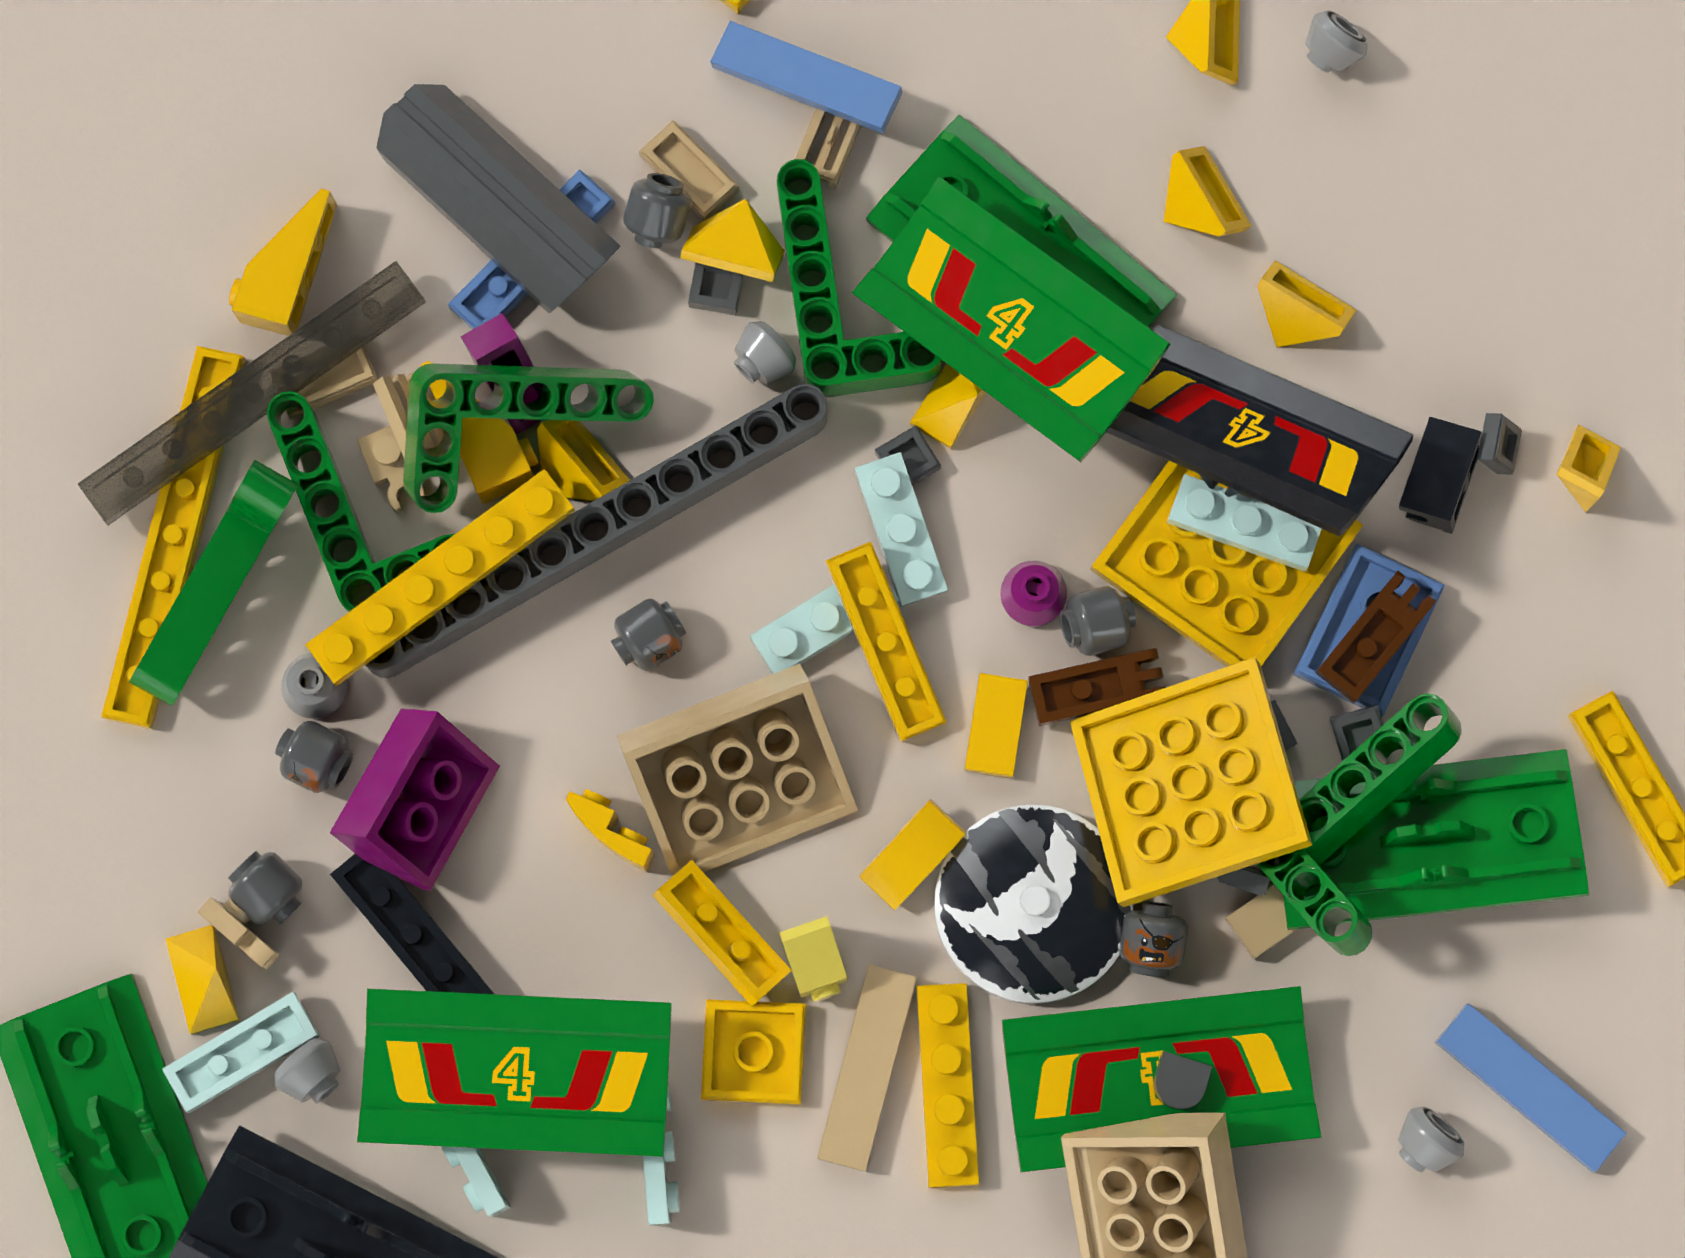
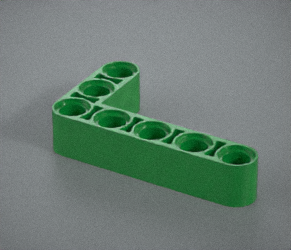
(823, 301)
(504, 403)
(344, 523)
(213, 583)
(1349, 815)

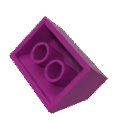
(415, 797)

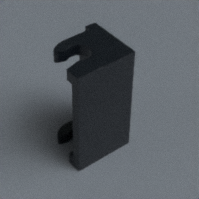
(1441, 474)

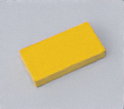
(995, 725)

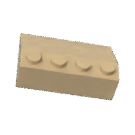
(738, 772)
(1155, 1189)

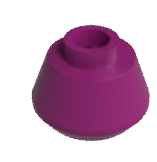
(1048, 598)

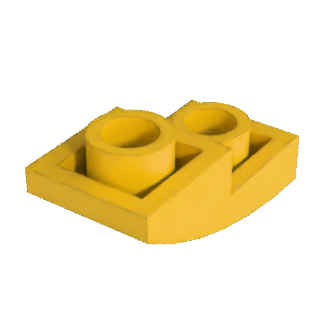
(599, 820)
(912, 854)

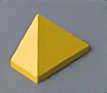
(1210, 37)
(1201, 197)
(736, 243)
(1299, 308)
(947, 407)
(577, 460)
(1587, 466)
(202, 979)

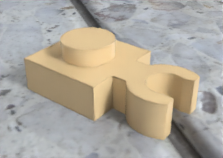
(385, 463)
(232, 924)

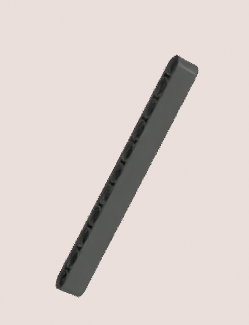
(621, 526)

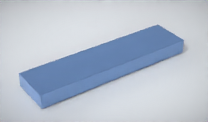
(806, 77)
(493, 290)
(1530, 1088)

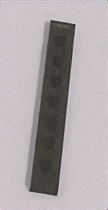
(246, 394)

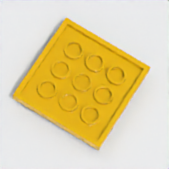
(1205, 589)
(1190, 783)

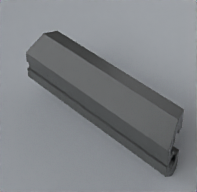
(492, 194)

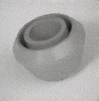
(1334, 42)
(763, 354)
(314, 699)
(309, 1072)
(1429, 1141)

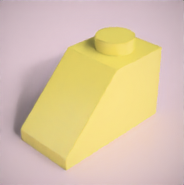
(814, 959)

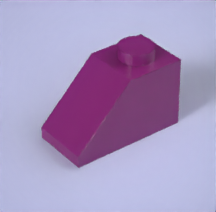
(500, 346)

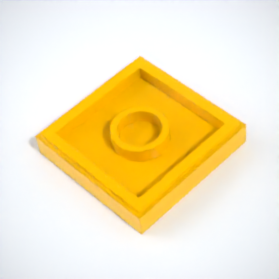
(753, 1052)

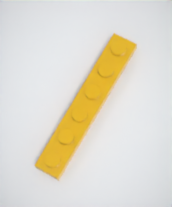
(440, 577)

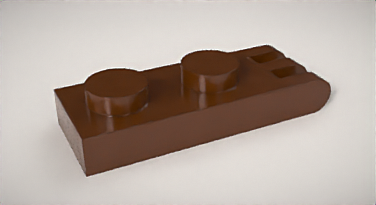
(1373, 639)
(1092, 686)

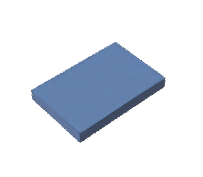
(1355, 590)

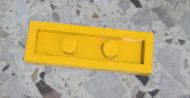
(721, 933)

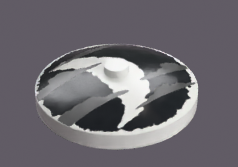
(1029, 905)

